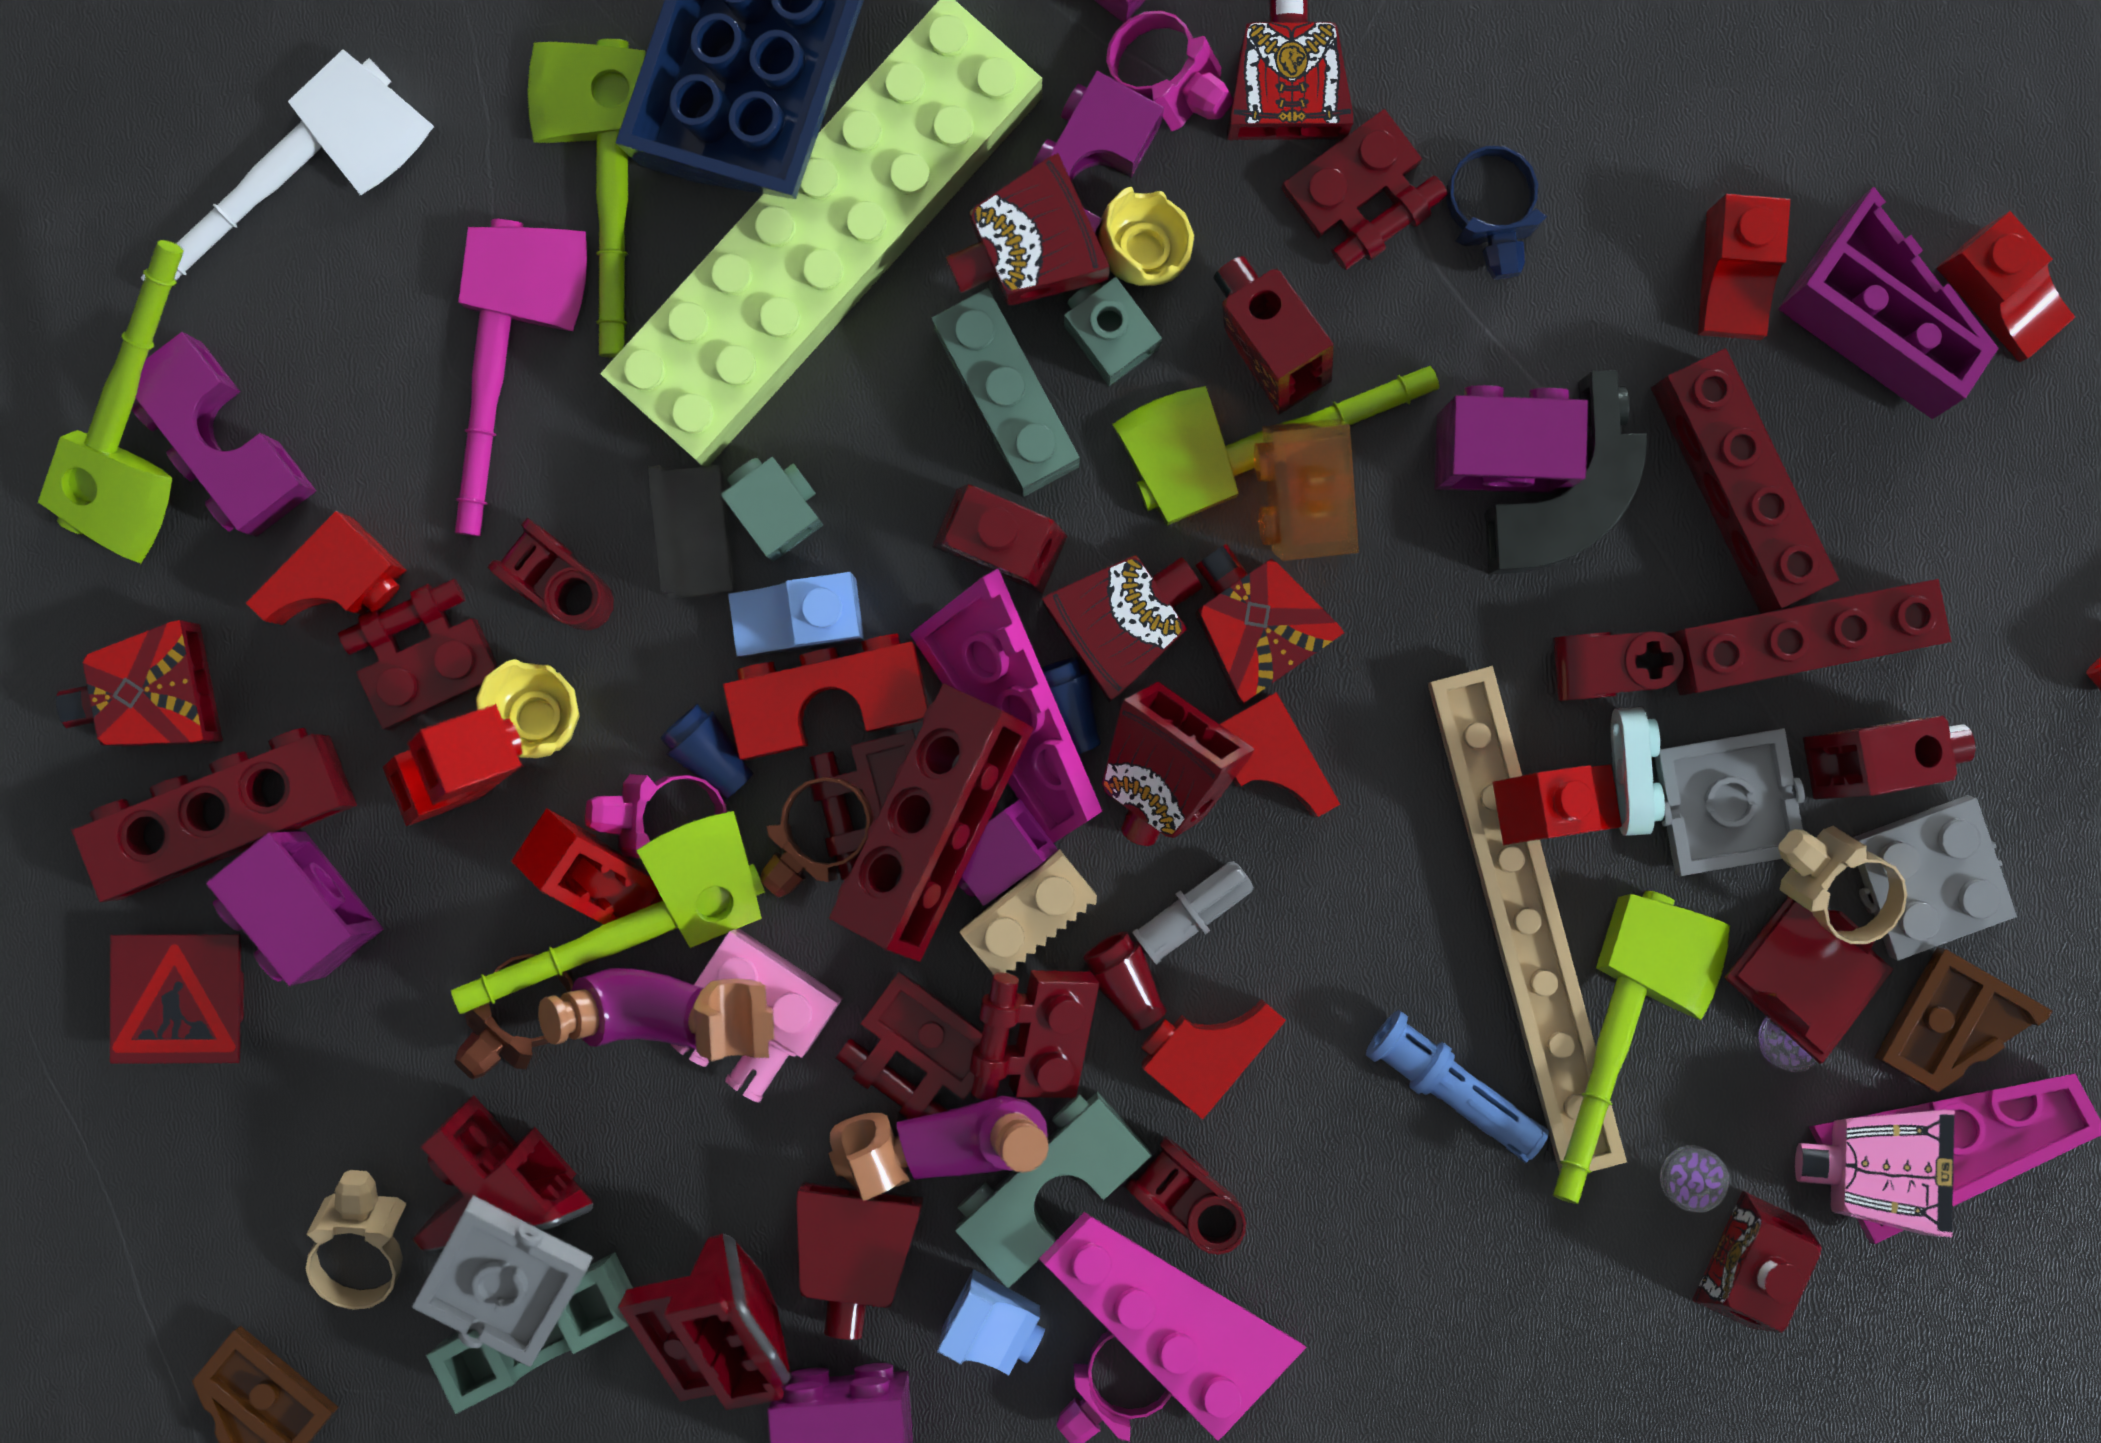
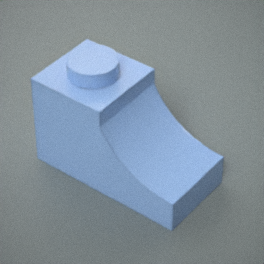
(797, 615)
(991, 1325)

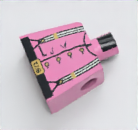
(1888, 1170)

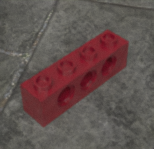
(1744, 482)
(1812, 636)
(959, 809)
(115, 842)

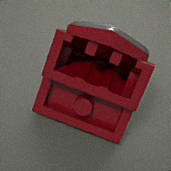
(485, 1162)
(713, 1329)

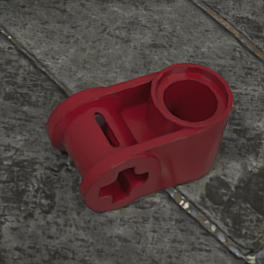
(546, 572)
(1606, 665)
(1186, 1196)

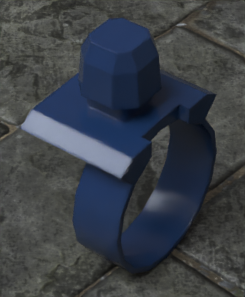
(1504, 253)

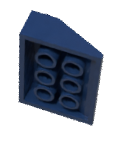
(737, 90)

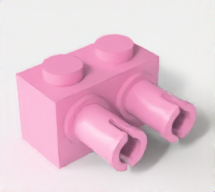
(797, 1000)

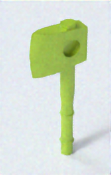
(583, 96)
(1184, 456)
(92, 480)
(704, 894)
(1653, 954)

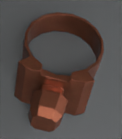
(785, 871)
(481, 1051)

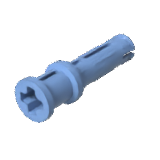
(1434, 1071)

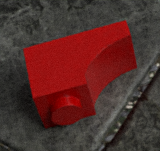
(1742, 264)
(2009, 285)
(333, 566)
(1280, 755)
(1557, 803)
(583, 870)
(1205, 1060)

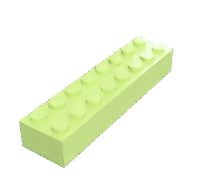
(809, 259)

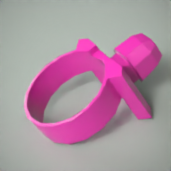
(1193, 89)
(625, 813)
(1081, 1418)

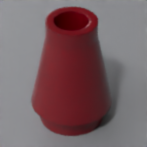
(1126, 979)

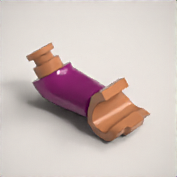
(646, 1005)
(955, 1142)

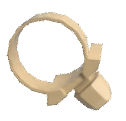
(1815, 866)
(358, 1211)

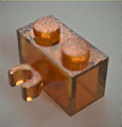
(1307, 489)

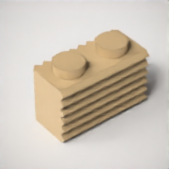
(1029, 914)

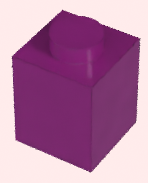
(1005, 853)

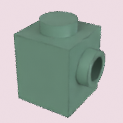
(1110, 329)
(772, 505)

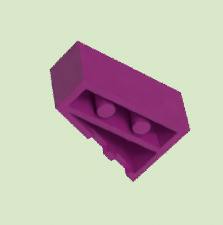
(1888, 311)

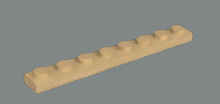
(1522, 911)

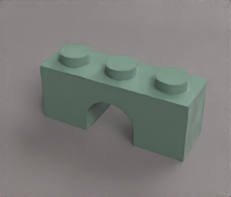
(1006, 392)
(1003, 1219)
(590, 1316)

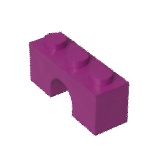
(1105, 128)
(181, 396)

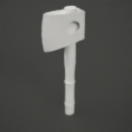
(346, 113)

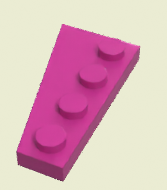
(985, 652)
(2001, 1134)
(1184, 1333)

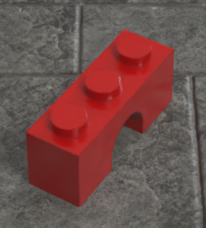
(771, 705)
(453, 763)

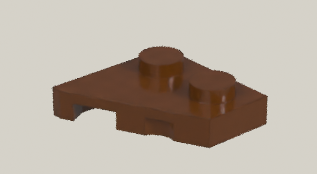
(1955, 1020)
(259, 1395)

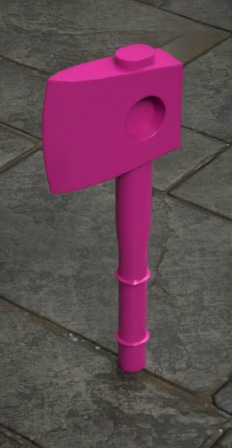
(519, 277)

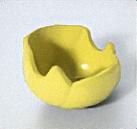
(1145, 238)
(536, 702)

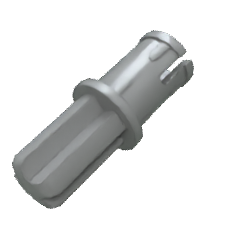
(1194, 911)

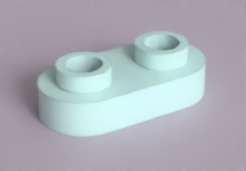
(1633, 746)

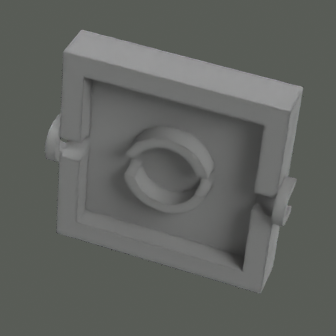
(1728, 800)
(1947, 872)
(502, 1282)

